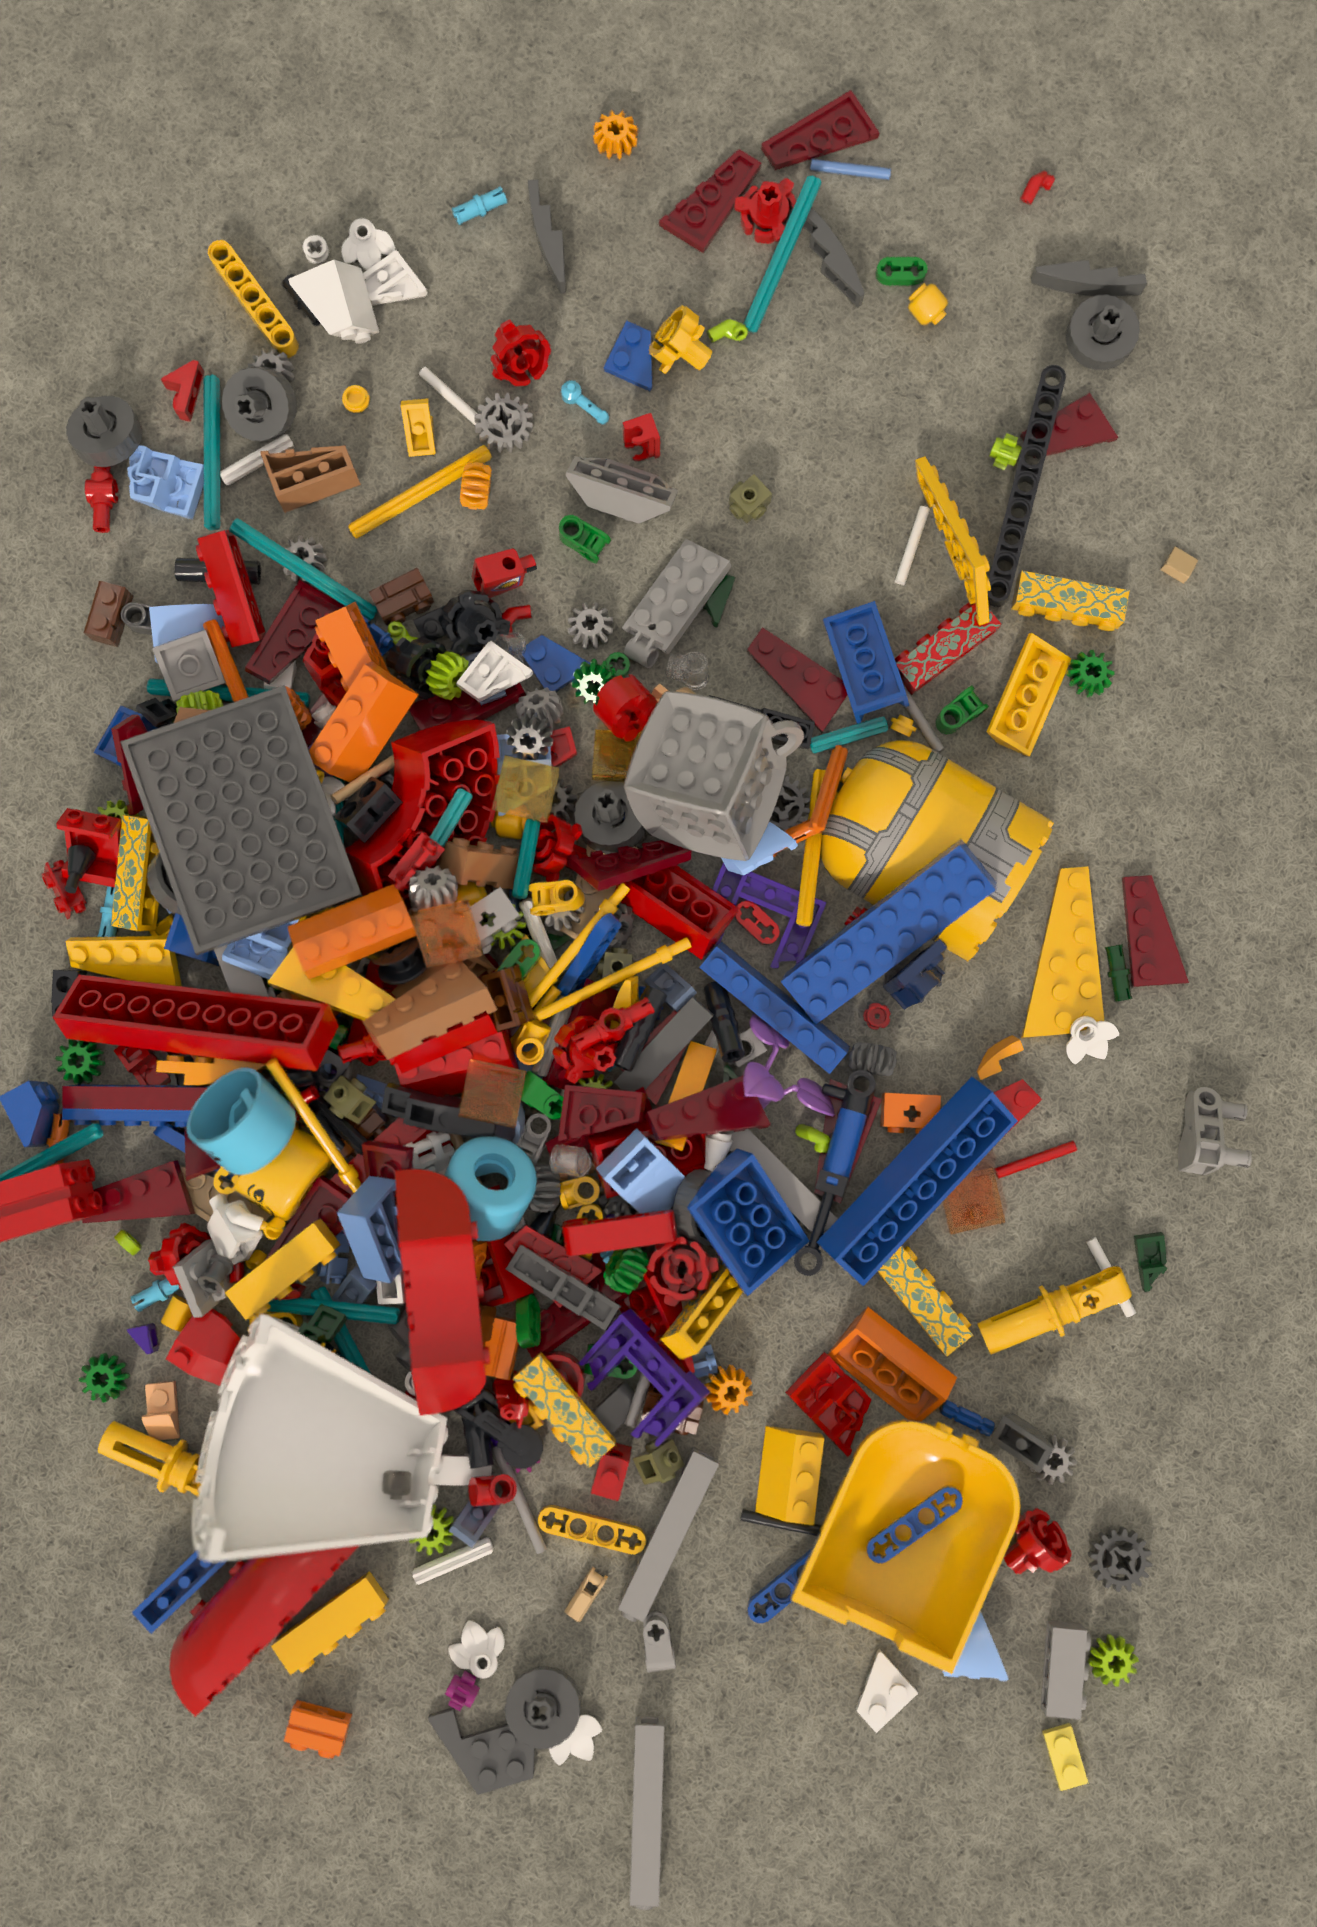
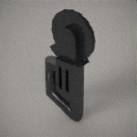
(519, 1446)

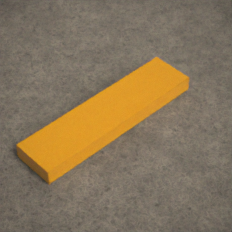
(691, 1080)

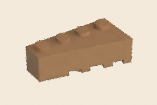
(429, 1009)

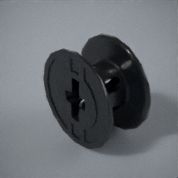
(400, 962)

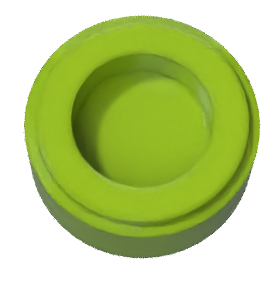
(128, 1242)

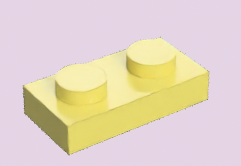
(1065, 1757)

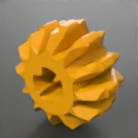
(615, 124)
(475, 485)
(738, 1389)

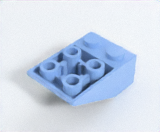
(641, 1174)

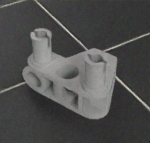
(1198, 1148)

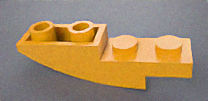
(203, 1071)

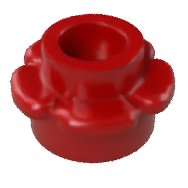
(869, 1016)

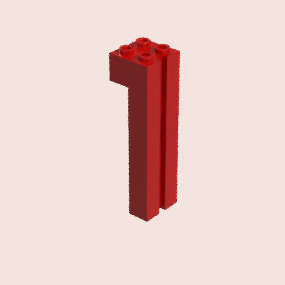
(48, 1199)

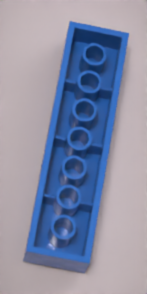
(889, 931)
(917, 1181)

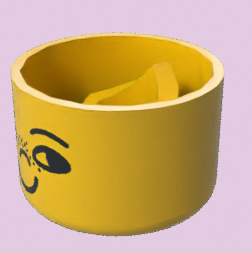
(287, 1178)

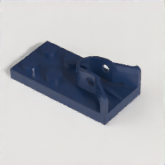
(917, 984)

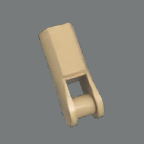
(583, 1597)

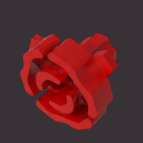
(767, 209)
(519, 352)
(555, 847)
(582, 1064)
(174, 1249)
(698, 1270)
(1038, 1544)

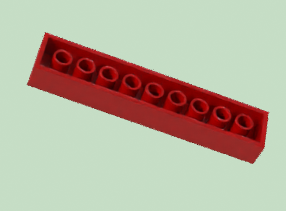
(197, 1021)

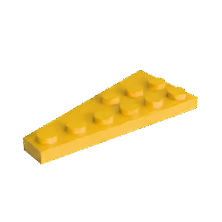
(960, 546)

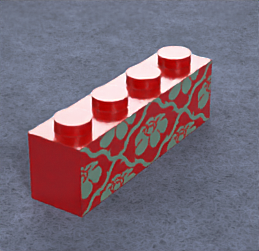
(944, 647)

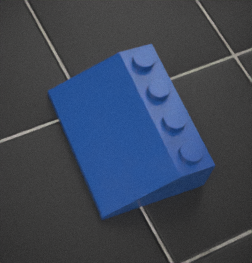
(746, 1220)

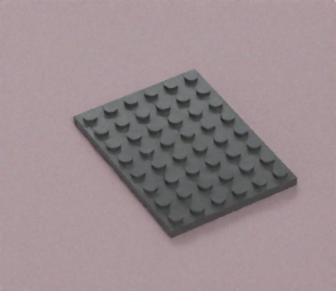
(240, 819)

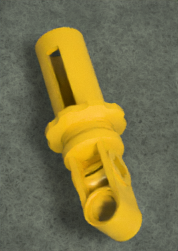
(1055, 1309)
(179, 1465)

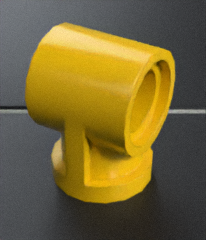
(531, 1032)
(570, 1194)

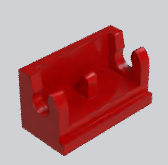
(644, 433)

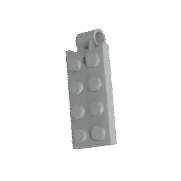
(673, 602)

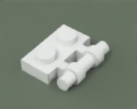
(437, 1159)

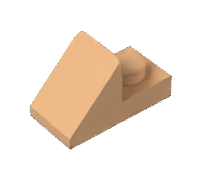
(162, 1411)

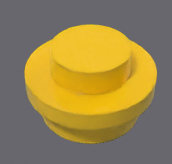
(355, 399)
(903, 725)

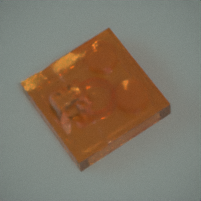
(447, 933)
(492, 1093)
(974, 1203)

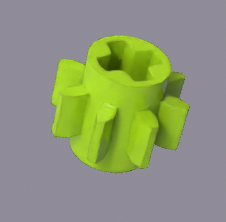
(1005, 451)

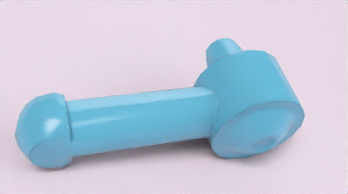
(572, 394)

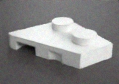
(392, 281)
(492, 673)
(884, 1693)

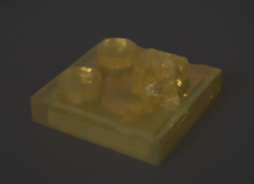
(612, 756)
(526, 789)

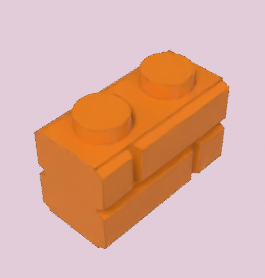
(502, 1348)
(317, 1729)

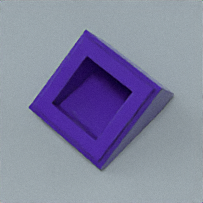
(145, 1337)

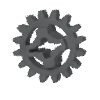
(793, 803)
(1129, 1552)

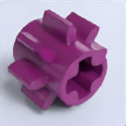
(462, 1691)

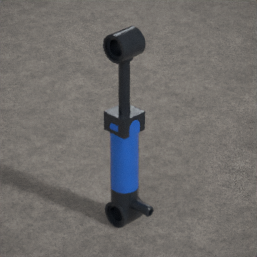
(839, 1158)

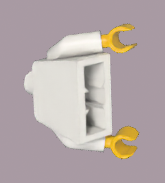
(237, 1231)

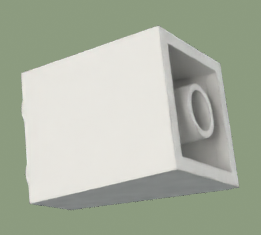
(338, 300)

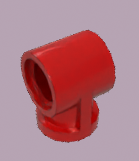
(482, 1490)

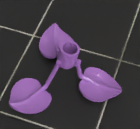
(764, 1086)

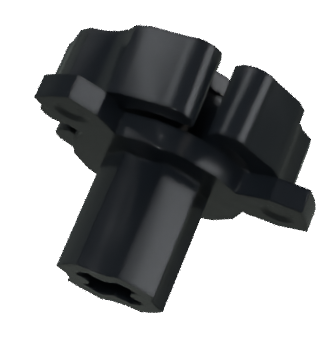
(474, 623)
(412, 662)

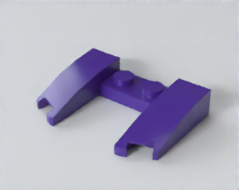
(776, 898)
(680, 1390)

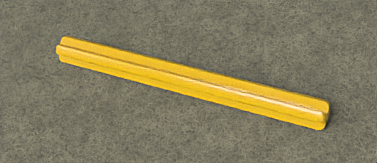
(417, 493)
(810, 862)

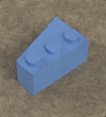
(373, 1229)

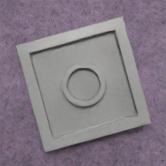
(188, 664)
(188, 1273)

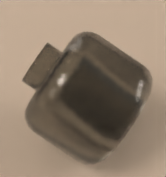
(396, 1483)

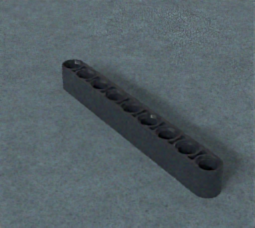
(1026, 473)

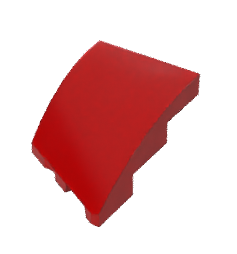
(323, 672)
(830, 1402)

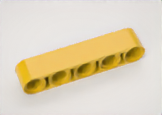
(247, 289)

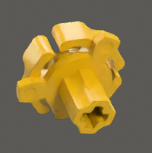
(680, 339)

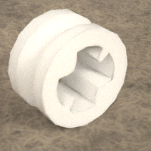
(315, 241)

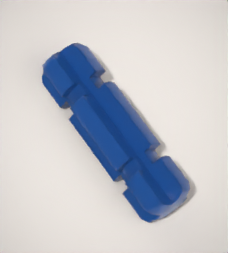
(967, 1418)

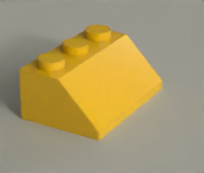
(790, 1474)

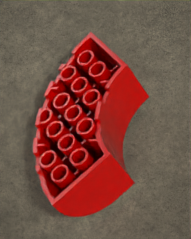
(426, 777)
(440, 1290)
(245, 1619)

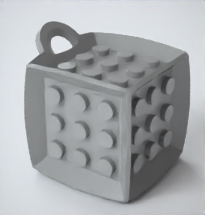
(708, 774)

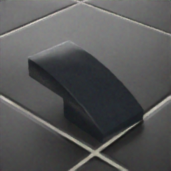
(157, 712)

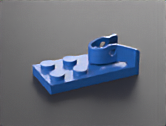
(865, 660)

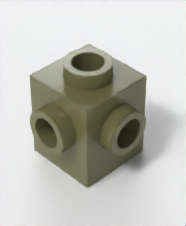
(749, 499)
(616, 955)
(349, 1099)
(664, 1461)

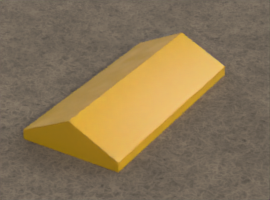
(1028, 695)

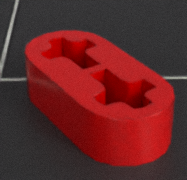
(761, 918)

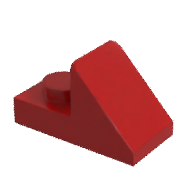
(187, 382)

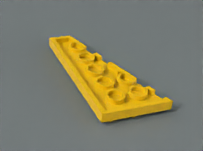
(1068, 965)

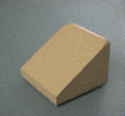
(1179, 565)

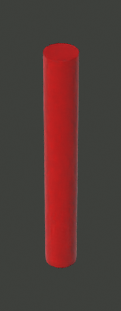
(1035, 1159)

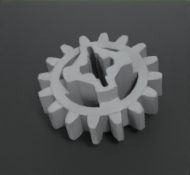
(494, 430)

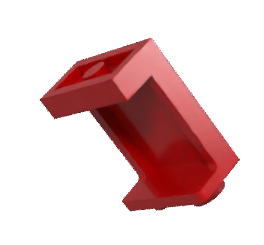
(98, 833)

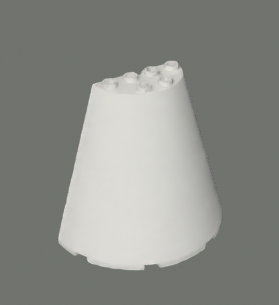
(304, 1453)

